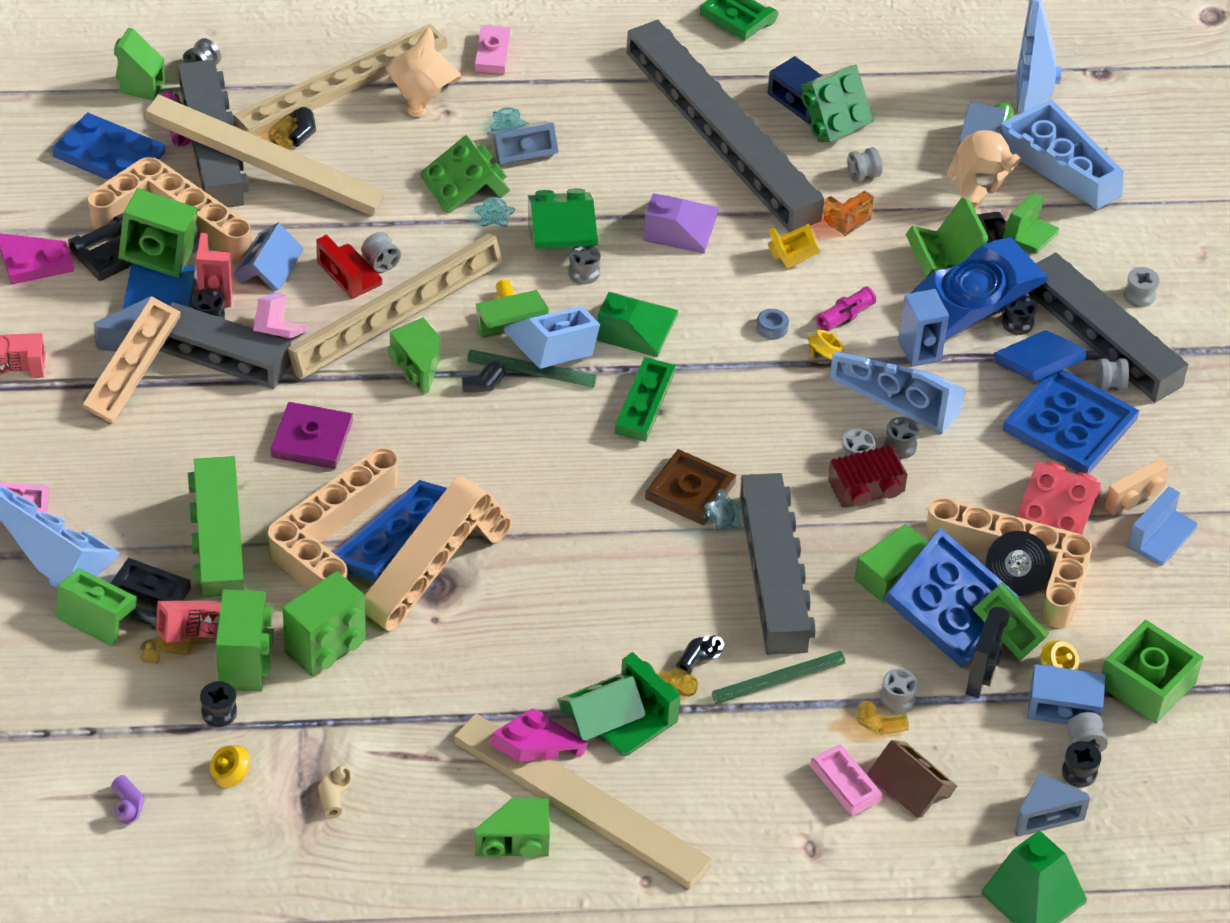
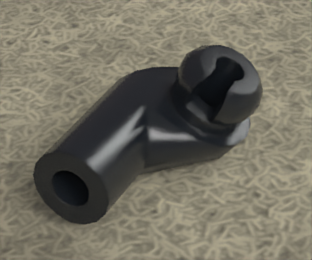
(305, 128)
(486, 380)
(699, 650)

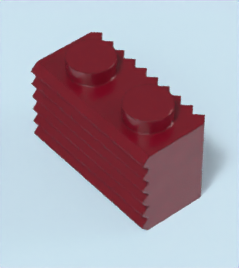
(867, 476)

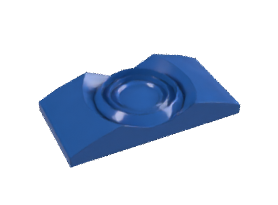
(984, 283)

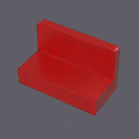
(346, 267)

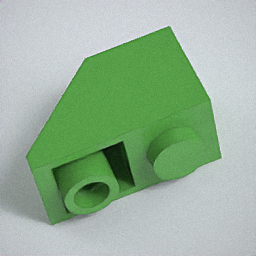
(139, 66)
(417, 352)
(515, 830)

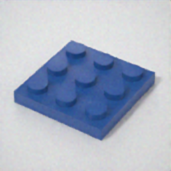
(1071, 421)
(940, 595)

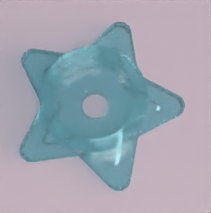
(506, 118)
(494, 205)
(716, 513)

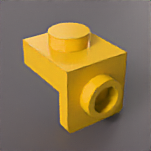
(793, 246)

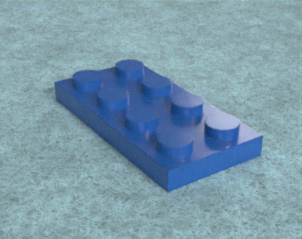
(379, 541)

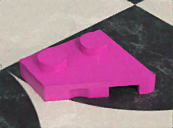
(34, 257)
(534, 737)

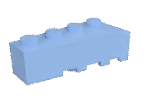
(1063, 153)

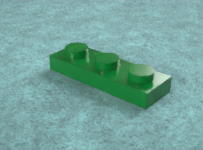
(645, 399)

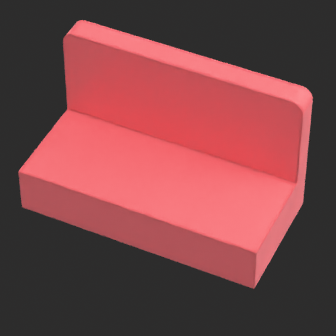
(214, 270)

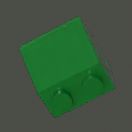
(562, 219)

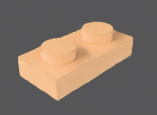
(1136, 487)

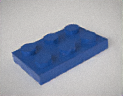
(104, 147)

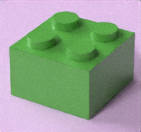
(157, 232)
(324, 623)
(244, 639)
(1151, 671)

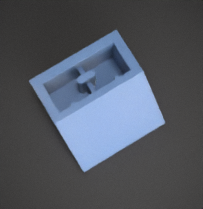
(556, 336)

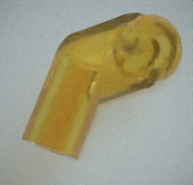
(280, 130)
(152, 648)
(683, 681)
(880, 724)

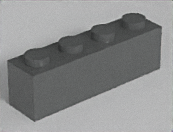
(228, 347)

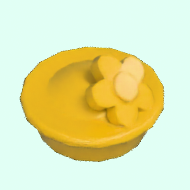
(824, 343)
(1060, 655)
(229, 765)

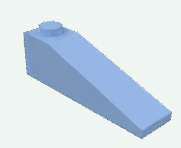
(1037, 60)
(906, 390)
(48, 544)

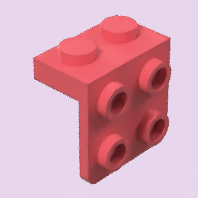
(1059, 497)

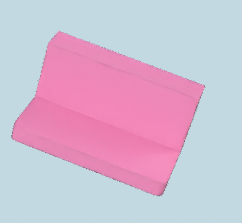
(270, 317)

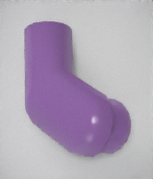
(132, 800)

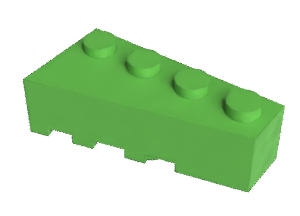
(218, 525)

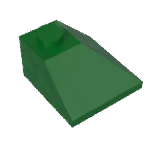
(634, 323)
(1035, 883)

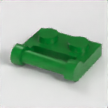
(739, 17)

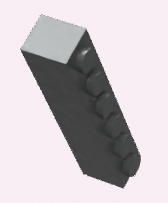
(218, 172)
(1109, 328)
(775, 564)

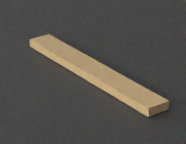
(330, 84)
(264, 155)
(394, 306)
(589, 806)

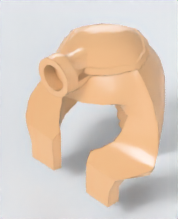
(421, 73)
(981, 153)

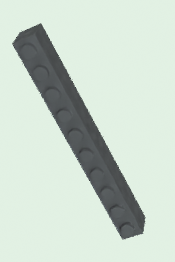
(725, 126)

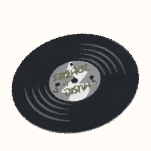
(1019, 561)

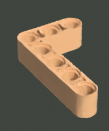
(224, 227)
(979, 527)
(298, 534)
(431, 546)

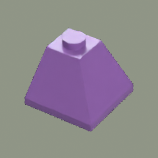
(679, 223)

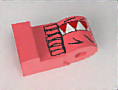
(23, 353)
(187, 619)

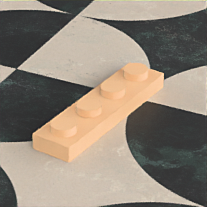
(131, 360)

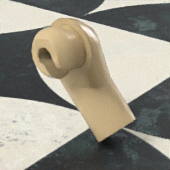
(332, 788)

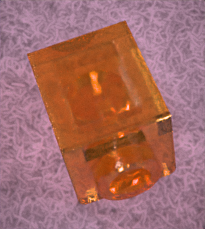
(849, 215)

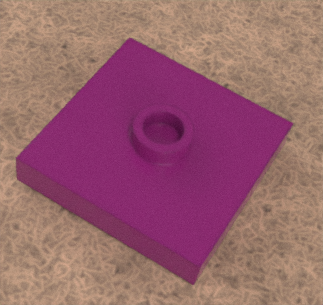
(311, 435)

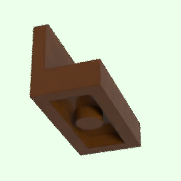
(910, 777)

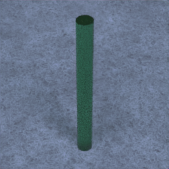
(529, 367)
(778, 677)

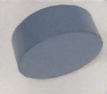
(772, 324)

